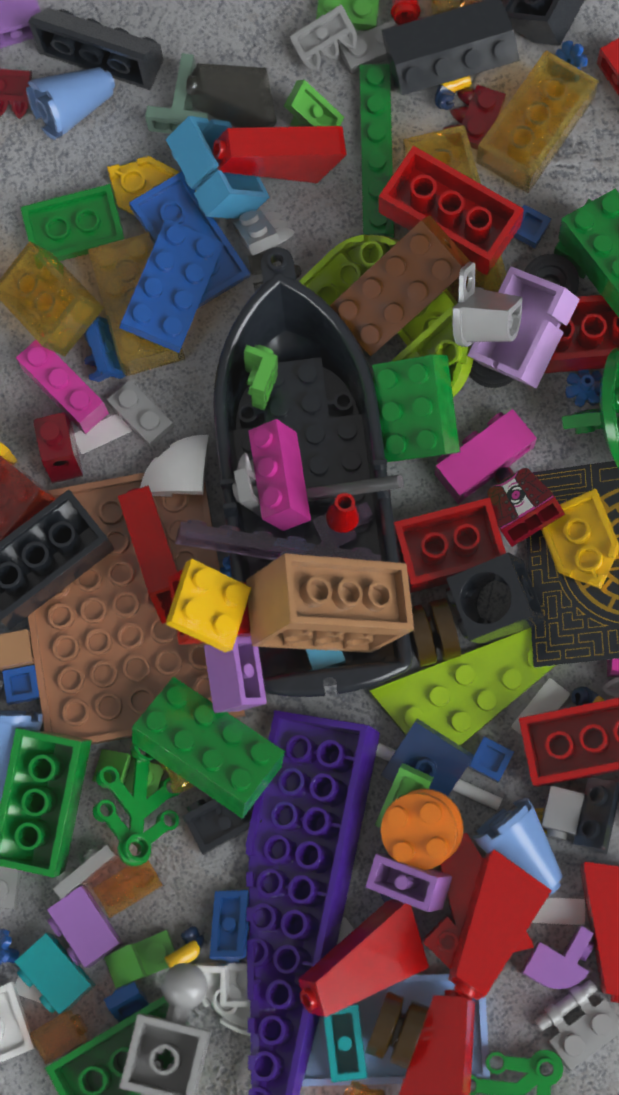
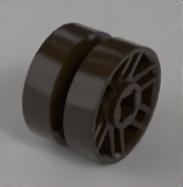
(434, 632)
(397, 1030)

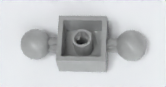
(144, 1073)

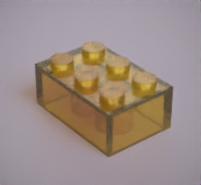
(48, 299)

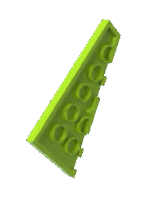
(463, 691)

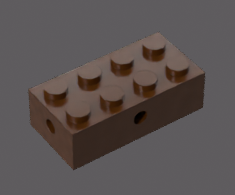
(400, 285)

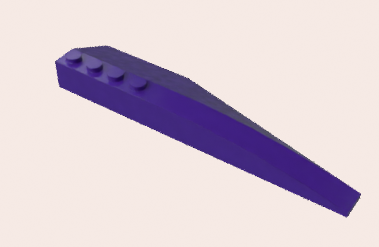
(300, 883)

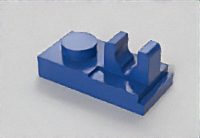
(103, 350)
(229, 926)

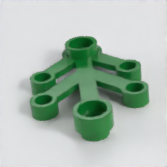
(137, 808)
(528, 1081)

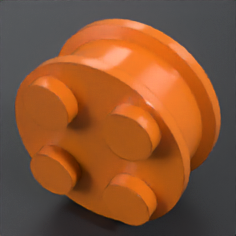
(422, 828)

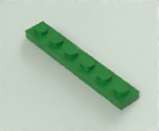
(375, 145)

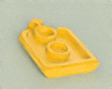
(137, 178)
(583, 540)

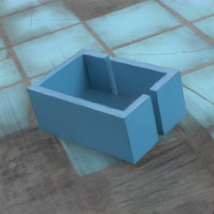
(217, 192)

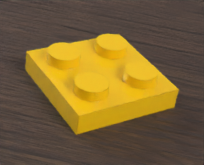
(208, 605)

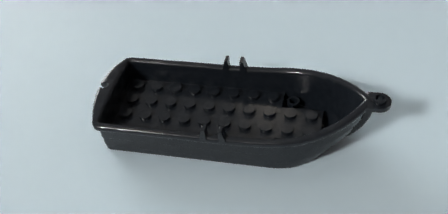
(333, 406)

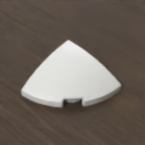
(179, 468)
(226, 995)

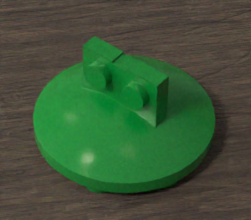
(608, 414)

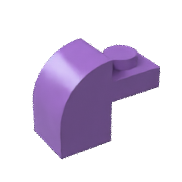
(559, 970)

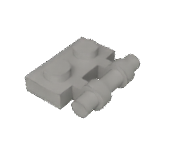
(587, 1032)

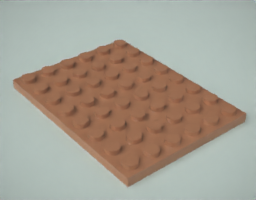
(100, 638)

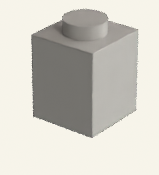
(561, 813)

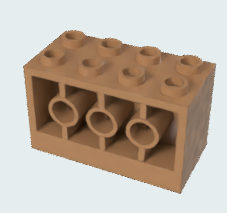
(329, 604)

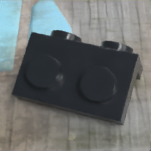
(597, 815)
(214, 824)

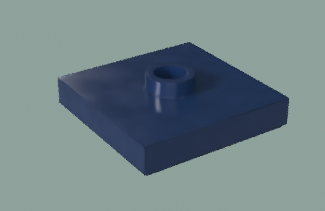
(431, 754)

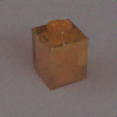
(59, 1036)

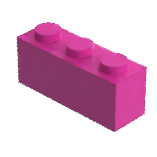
(62, 386)
(484, 455)
(279, 475)

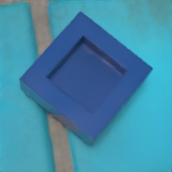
(532, 227)
(20, 685)
(491, 759)
(126, 1001)

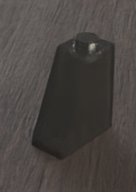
(233, 94)

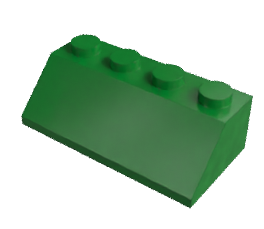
(41, 800)

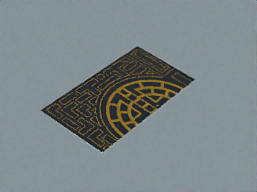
(578, 617)

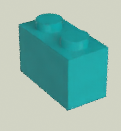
(53, 974)
(345, 1045)

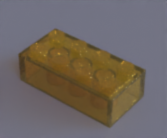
(536, 121)
(117, 275)

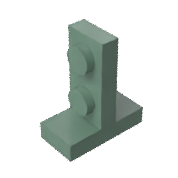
(168, 119)

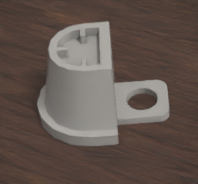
(484, 313)

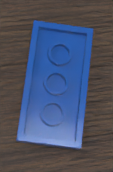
(178, 203)
(171, 285)

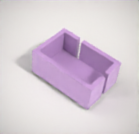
(543, 311)

